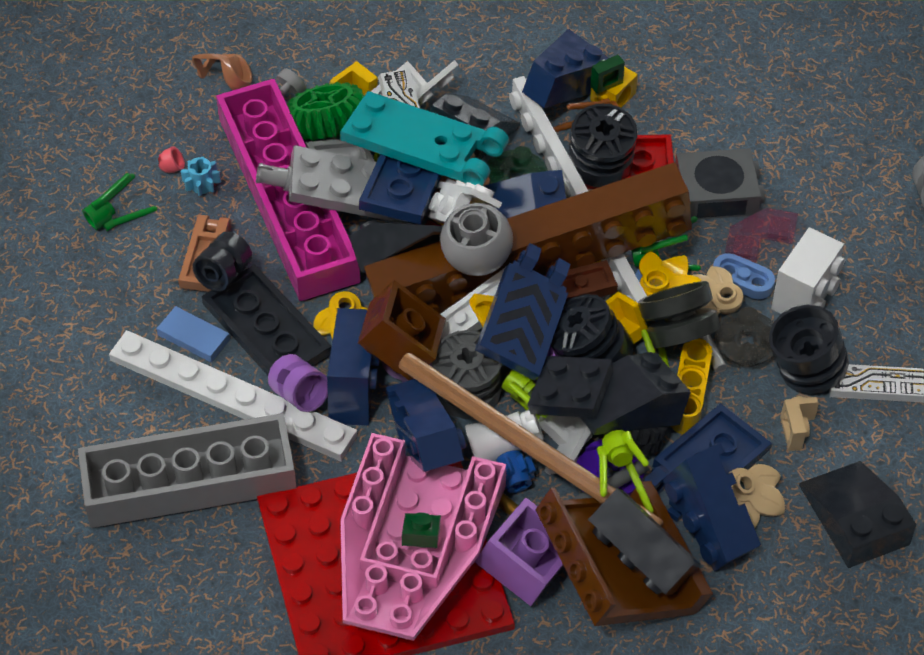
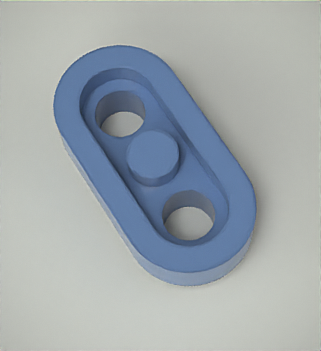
(747, 274)

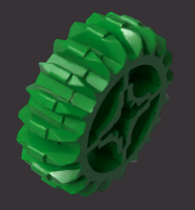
(324, 109)

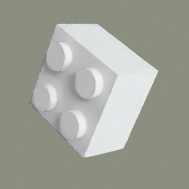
(809, 272)

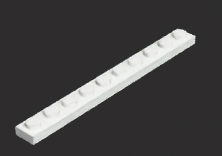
(556, 158)

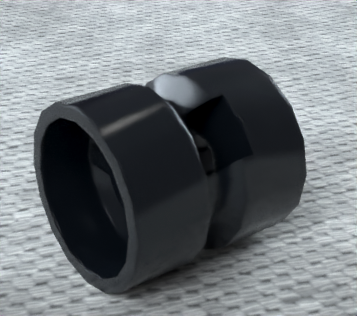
(222, 261)

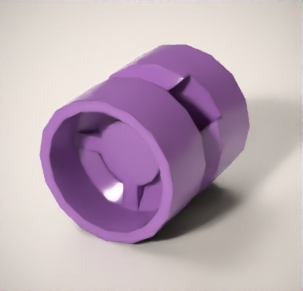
(298, 383)

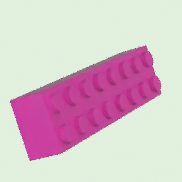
(305, 236)

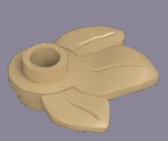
(722, 285)
(759, 492)

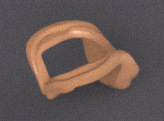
(234, 68)

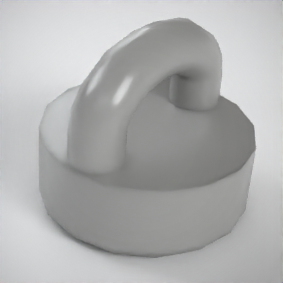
(290, 82)

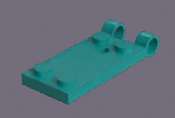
(412, 136)

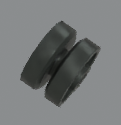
(679, 314)

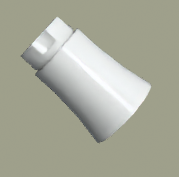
(490, 445)

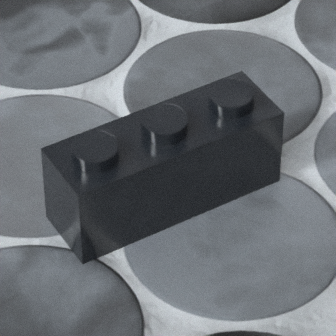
(643, 543)

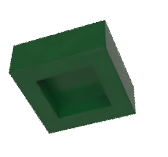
(607, 74)
(421, 530)

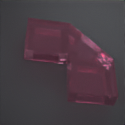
(766, 224)

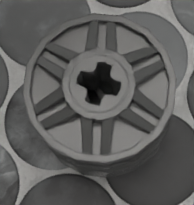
(469, 369)

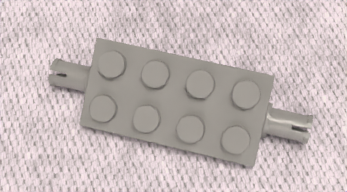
(323, 180)

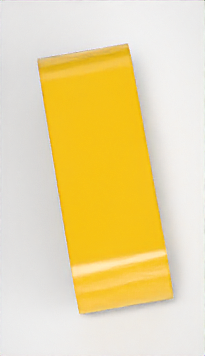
(694, 374)

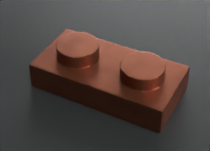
(590, 279)

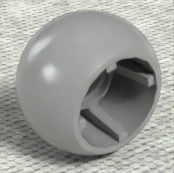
(476, 239)

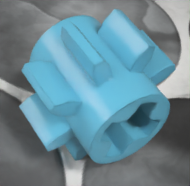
(200, 176)

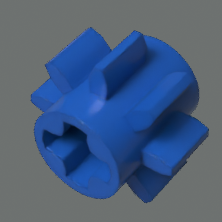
(518, 470)

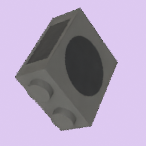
(721, 183)

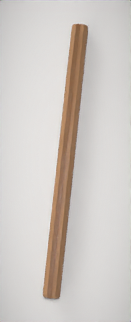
(507, 428)

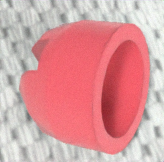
(171, 160)

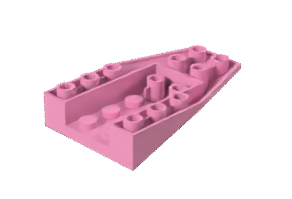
(403, 586)

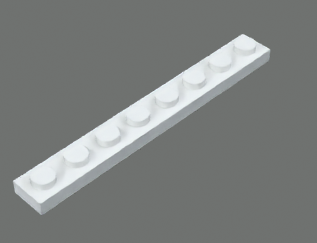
(230, 393)

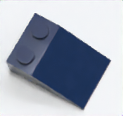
(528, 192)

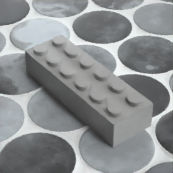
(186, 470)

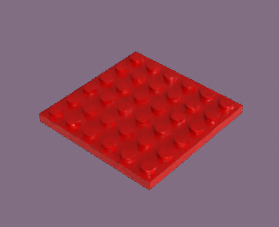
(306, 554)

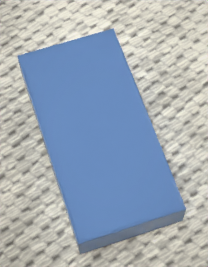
(193, 334)

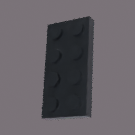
(265, 321)

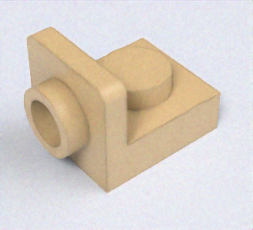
(795, 420)

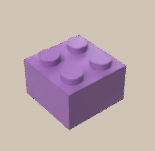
(521, 554)

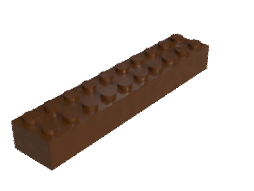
(573, 229)

